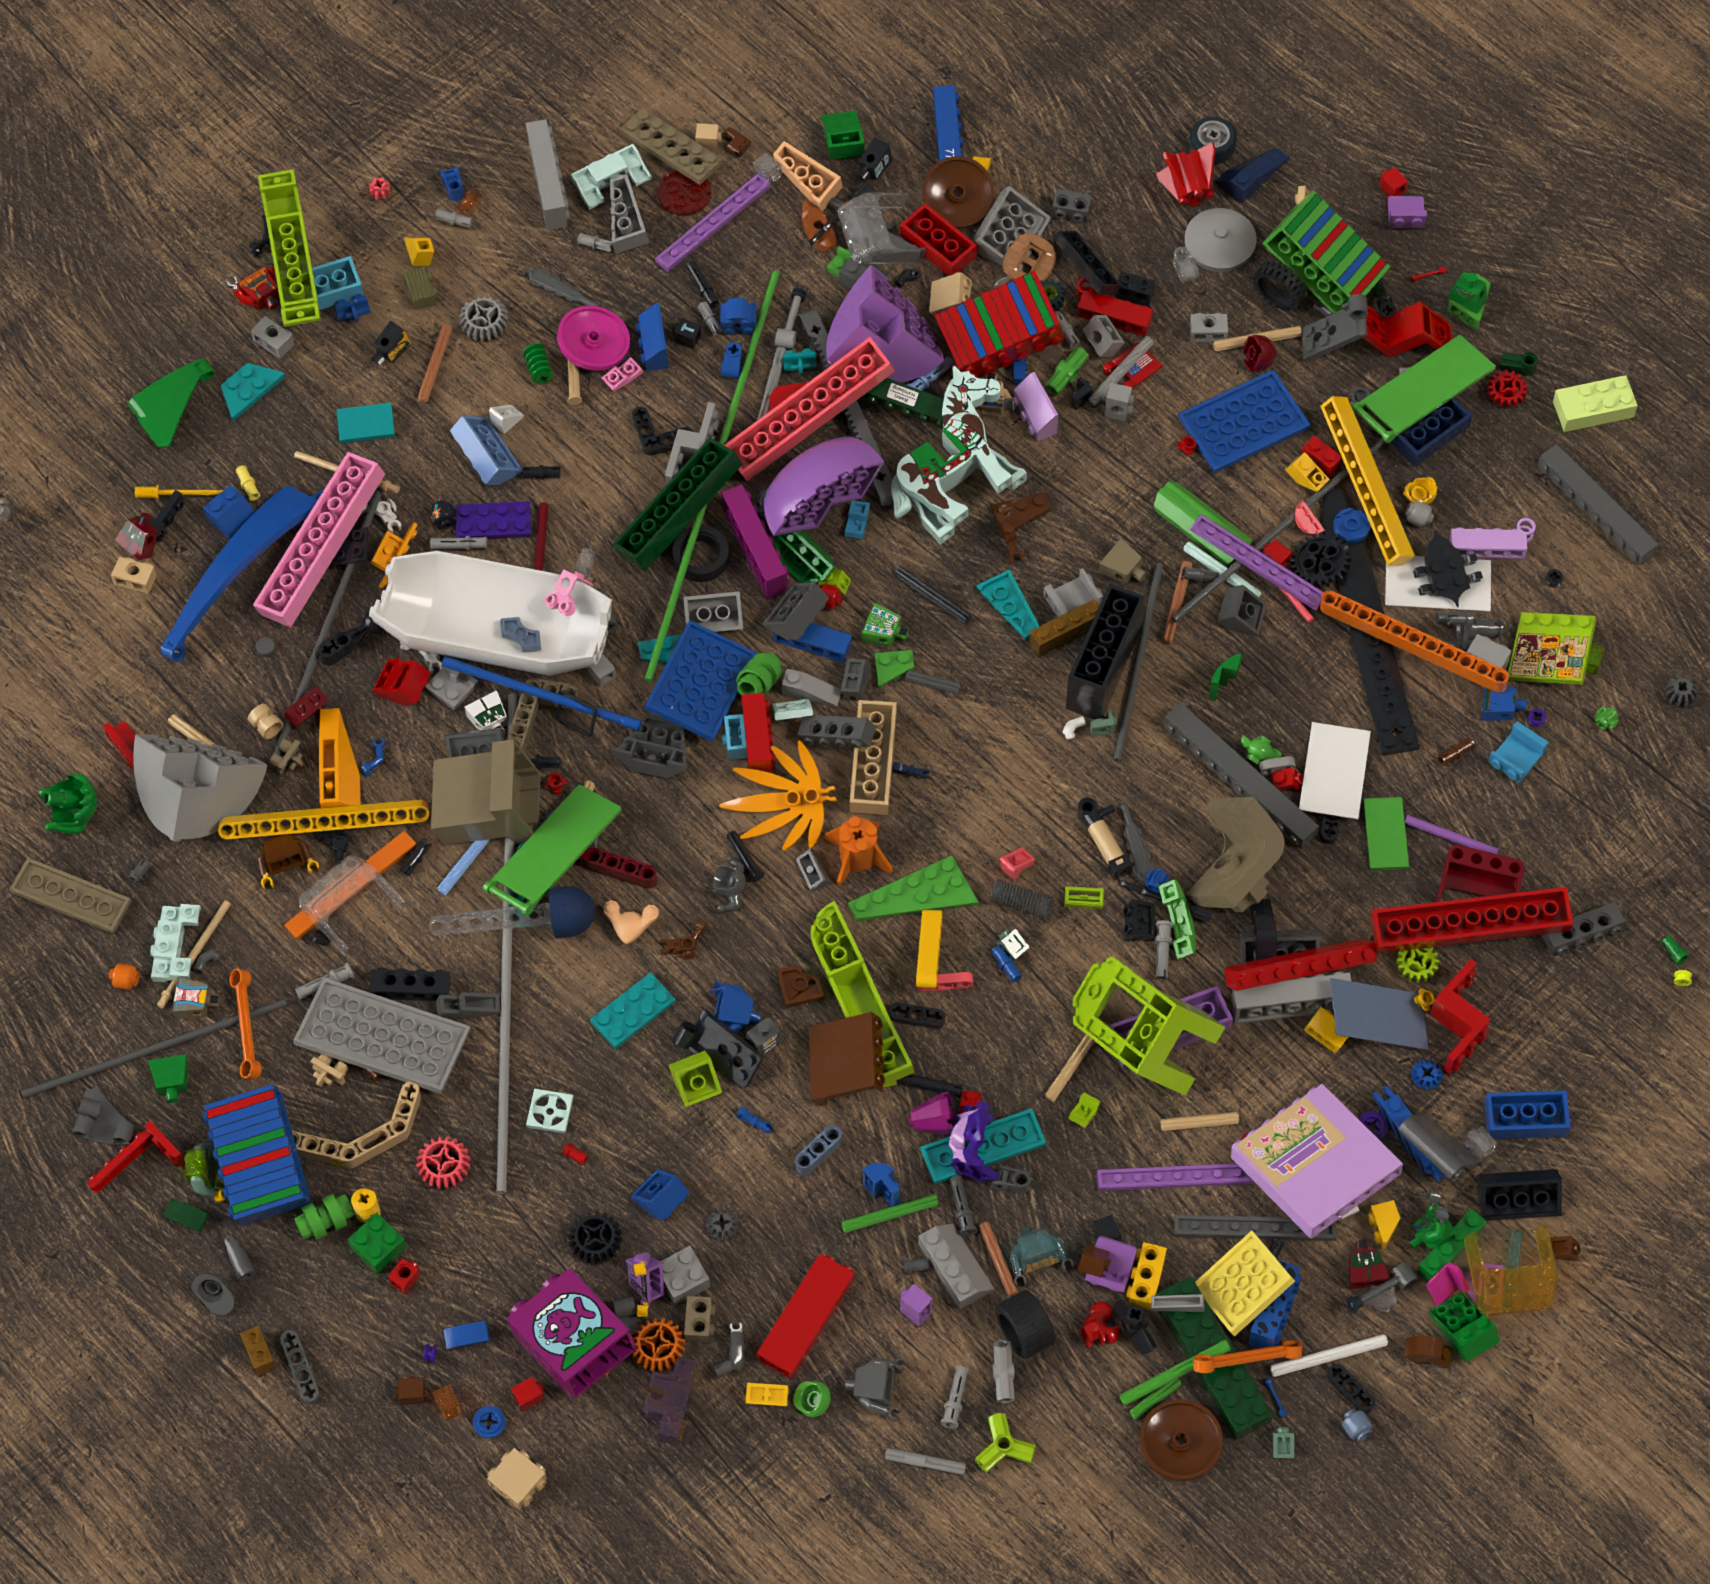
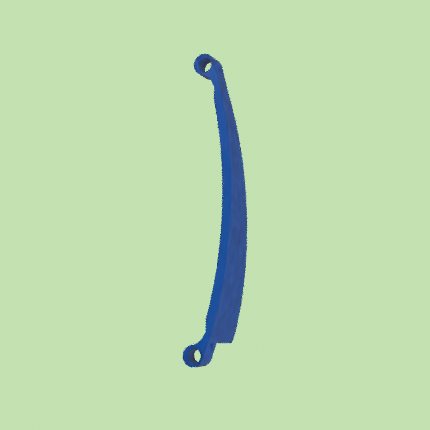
(261, 530)

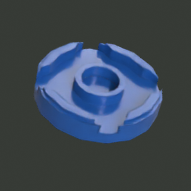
(1351, 525)

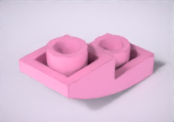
(621, 376)

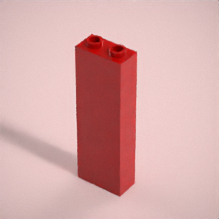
(806, 1316)

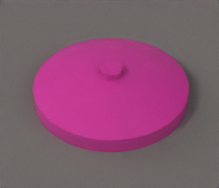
(593, 338)

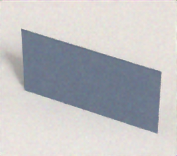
(1378, 1014)

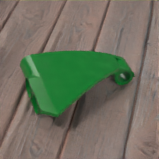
(164, 401)

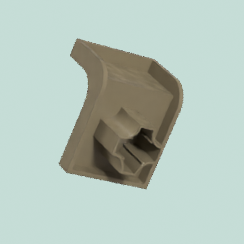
(1249, 851)

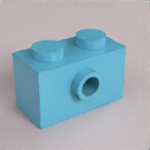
(735, 737)

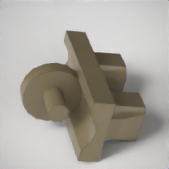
(290, 749)

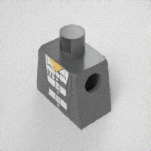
(764, 1036)

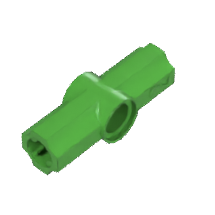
(1066, 371)

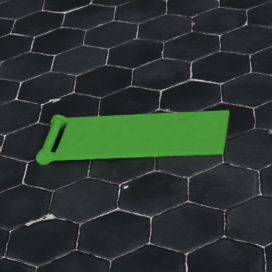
(1424, 387)
(553, 848)

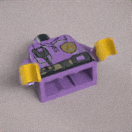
(646, 1278)

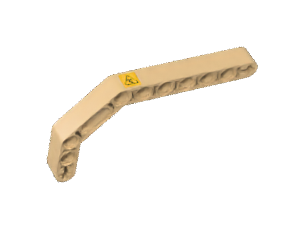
(356, 1147)

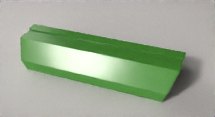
(1183, 509)

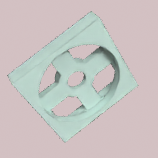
(792, 709)
(553, 1096)

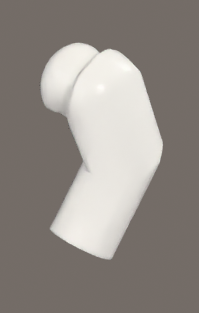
(1071, 726)

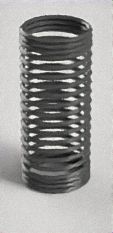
(999, 889)

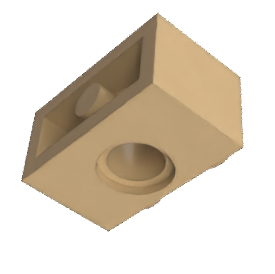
(141, 581)

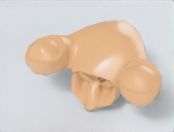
(630, 924)

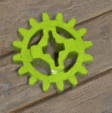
(1413, 968)

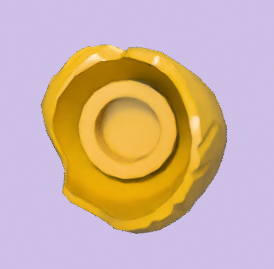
(1421, 489)

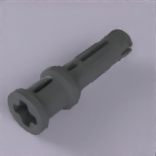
(962, 1215)

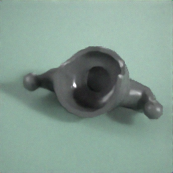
(730, 883)

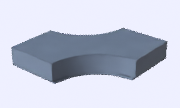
(515, 630)

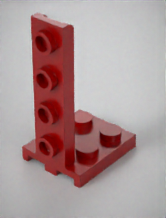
(131, 1152)

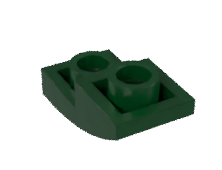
(186, 1215)

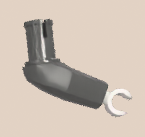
(736, 1354)

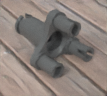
(1468, 627)

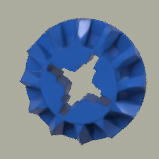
(1427, 1082)
(483, 1415)

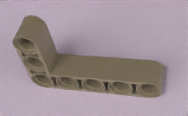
(529, 706)

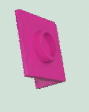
(1445, 1282)

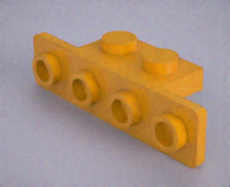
(391, 547)

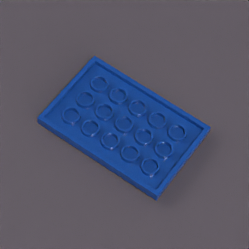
(1244, 421)
(699, 681)

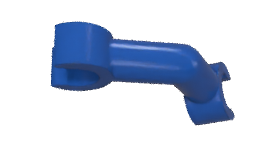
(368, 767)

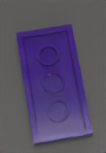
(494, 520)

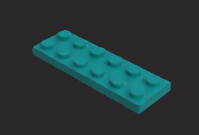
(1002, 1141)

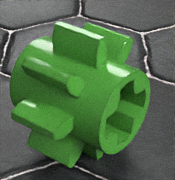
(1606, 718)

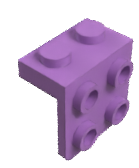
(1406, 212)
(1122, 1259)

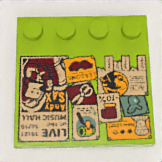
(1552, 648)

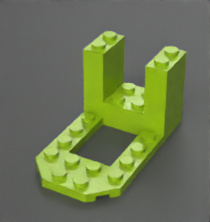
(1154, 1030)

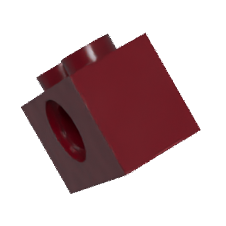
(306, 707)

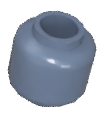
(1357, 1425)

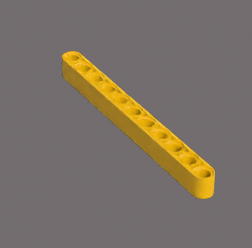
(315, 824)

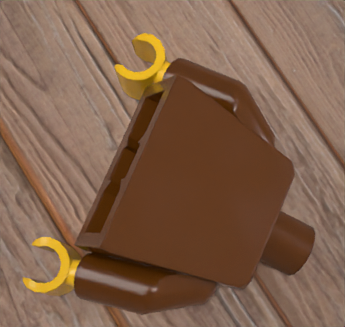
(282, 854)

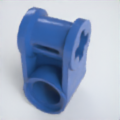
(453, 184)
(732, 361)

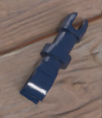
(910, 770)

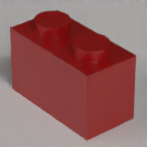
(1323, 456)

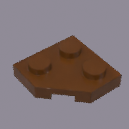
(799, 986)

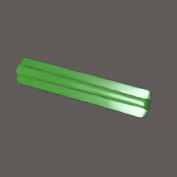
(1154, 1398)

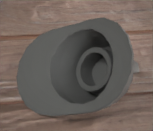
(213, 1293)

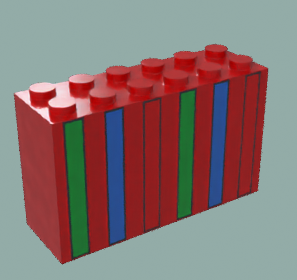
(1000, 326)

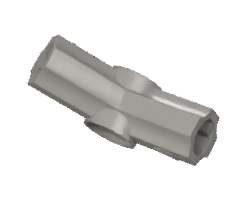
(1003, 1371)

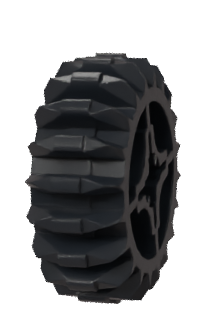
(603, 1225)

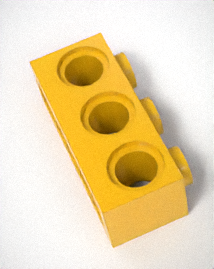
(1152, 1267)

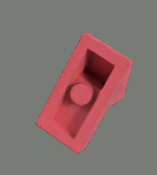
(1015, 862)

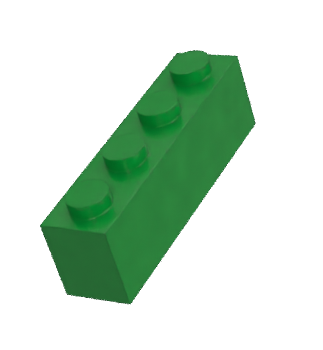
(1452, 1247)

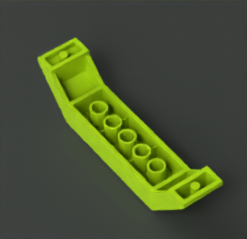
(289, 248)

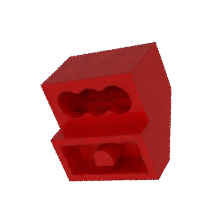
(401, 681)

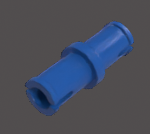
(1006, 963)

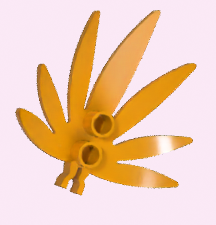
(801, 798)

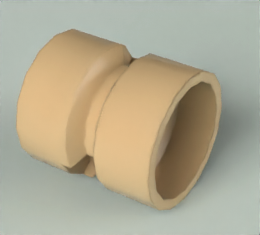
(267, 722)

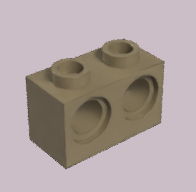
(694, 1319)

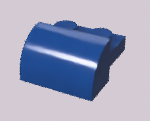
(880, 1180)

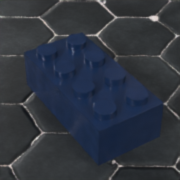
(1433, 431)

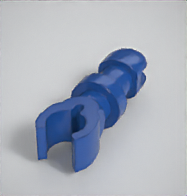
(746, 1116)

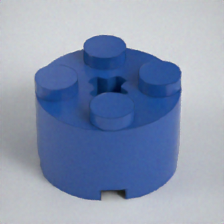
(738, 316)

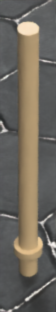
(385, 485)
(168, 993)

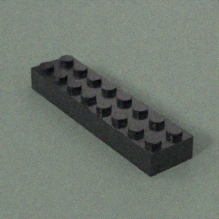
(1087, 262)

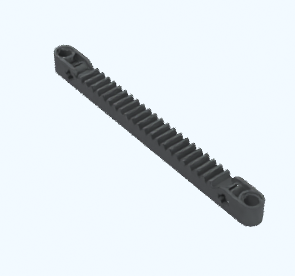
(817, 338)

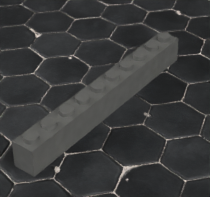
(1240, 774)

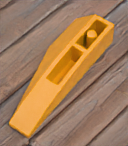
(337, 766)

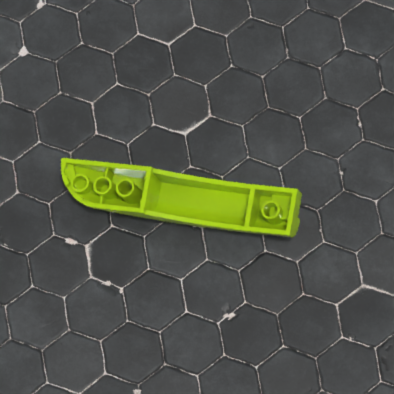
(855, 987)

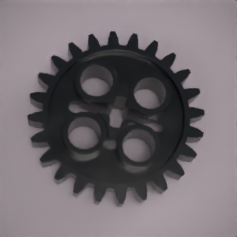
(1336, 563)

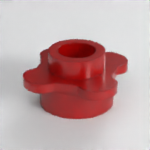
(1187, 445)
(555, 778)

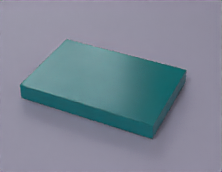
(365, 423)

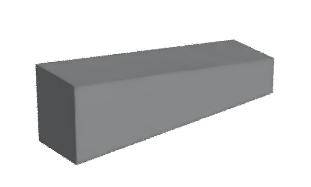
(1178, 1303)

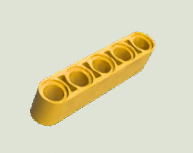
(929, 949)

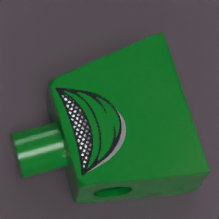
(1469, 292)

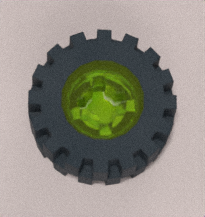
(1054, 293)

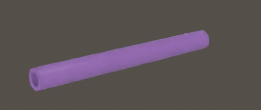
(1449, 835)

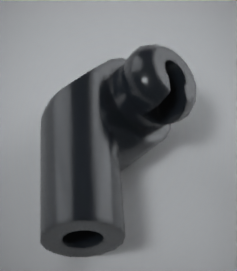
(907, 275)

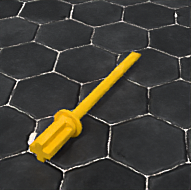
(154, 492)

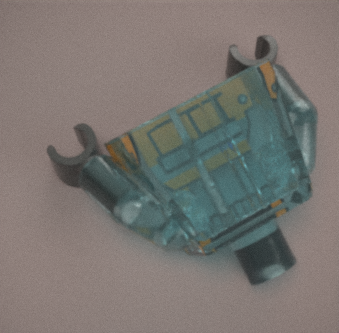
(1036, 1251)

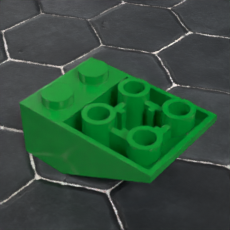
(843, 135)
(1465, 1326)

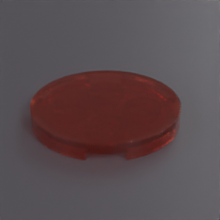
(682, 195)

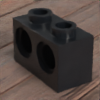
(1135, 289)

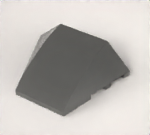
(655, 748)

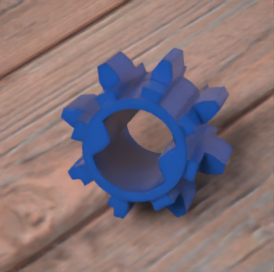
(1156, 878)

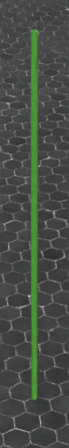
(723, 440)

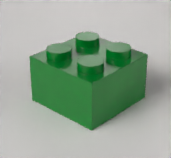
(377, 1243)

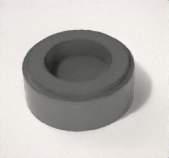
(265, 647)

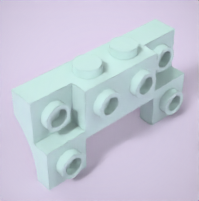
(597, 174)
(169, 940)

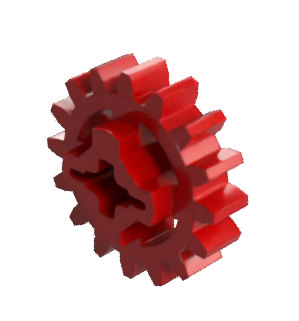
(1507, 389)

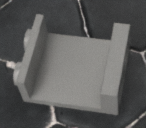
(1072, 594)

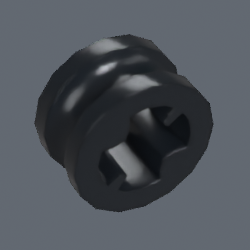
(1549, 581)

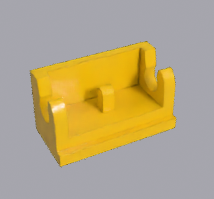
(767, 1394)

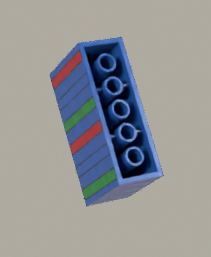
(256, 1155)

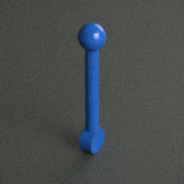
(1282, 1412)

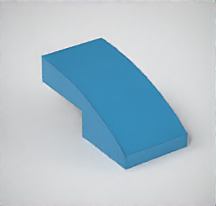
(857, 519)

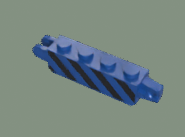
(1396, 1113)

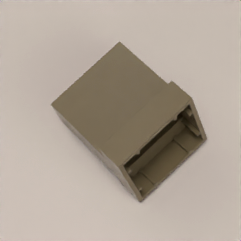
(486, 796)

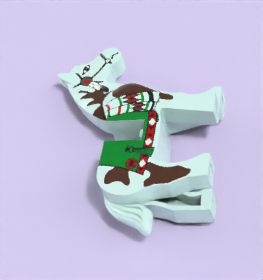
(925, 476)

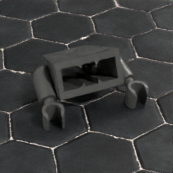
(875, 1384)

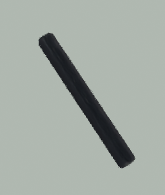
(932, 594)

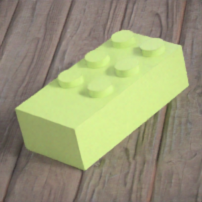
(1595, 403)

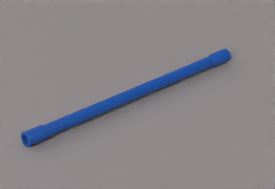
(458, 665)

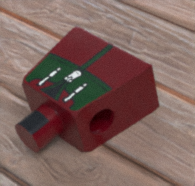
(138, 536)
(1366, 1267)

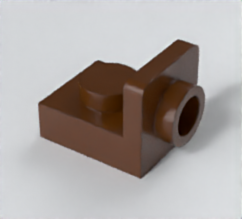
(1565, 1247)

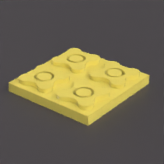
(1243, 1283)

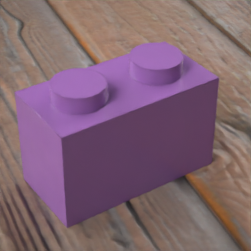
(915, 1304)

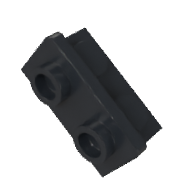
(1139, 920)

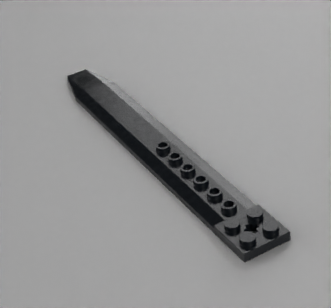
(1374, 656)

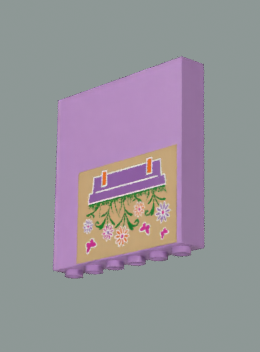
(1316, 1160)

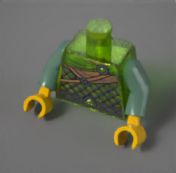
(202, 1171)

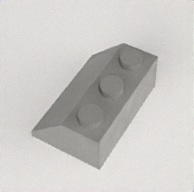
(715, 611)

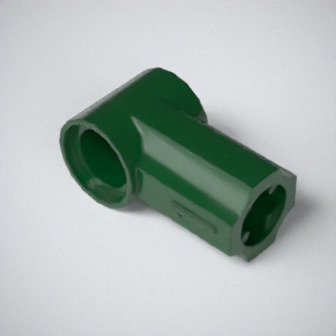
(1520, 362)

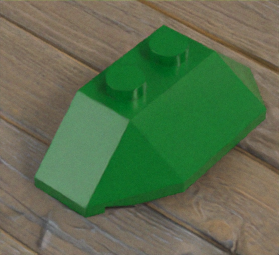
(803, 557)

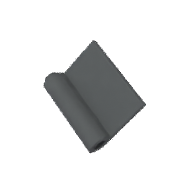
(1437, 1145)

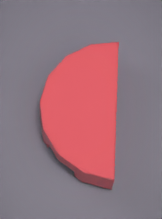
(1306, 520)

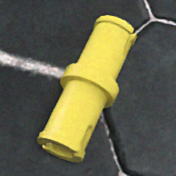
(247, 483)

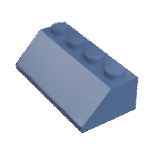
(485, 450)

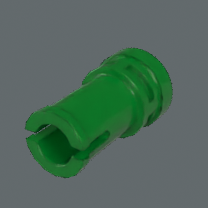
(1678, 954)

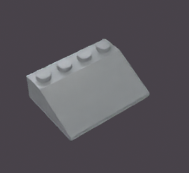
(1006, 221)

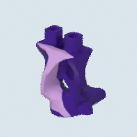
(970, 1129)

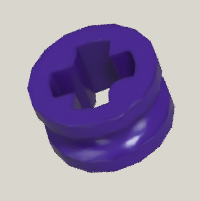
(1538, 712)
(430, 1353)

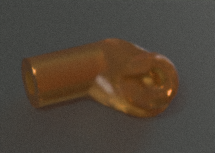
(471, 200)

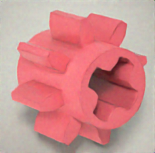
(379, 188)

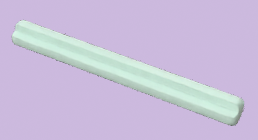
(1216, 566)

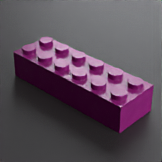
(755, 542)

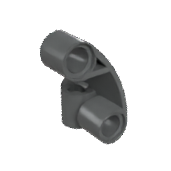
(101, 1121)

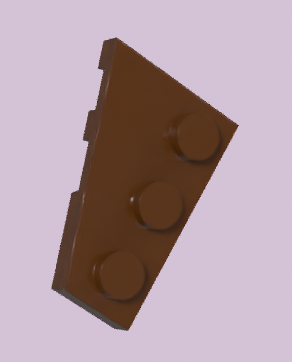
(1022, 509)

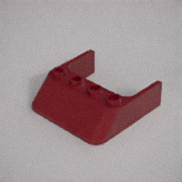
(1480, 872)

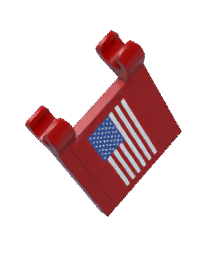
(1139, 372)

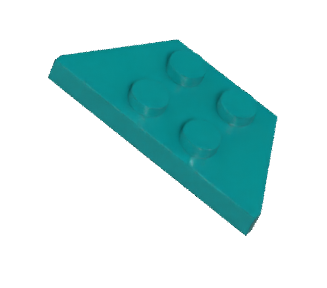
(248, 386)

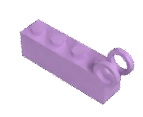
(1493, 542)

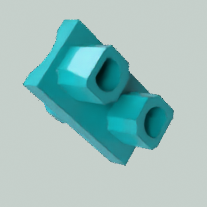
(799, 361)

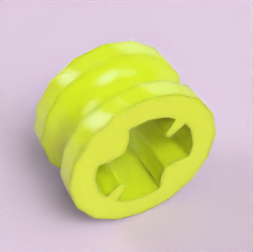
(1682, 978)

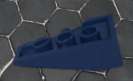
(1250, 175)

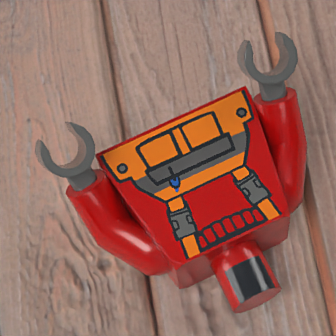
(259, 288)

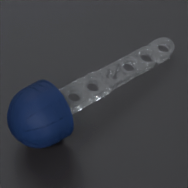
(568, 912)

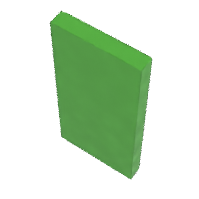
(1385, 834)

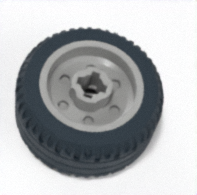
(1216, 131)

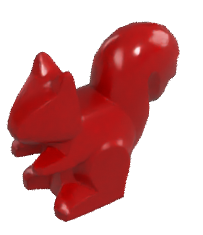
(1095, 1325)

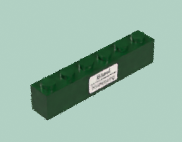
(907, 400)

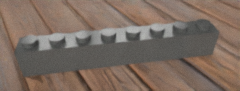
(1597, 504)

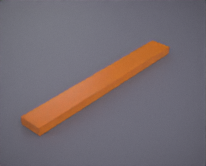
(381, 861)

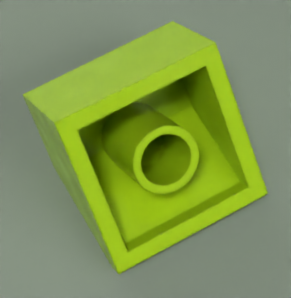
(695, 1078)

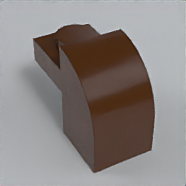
(1428, 1349)

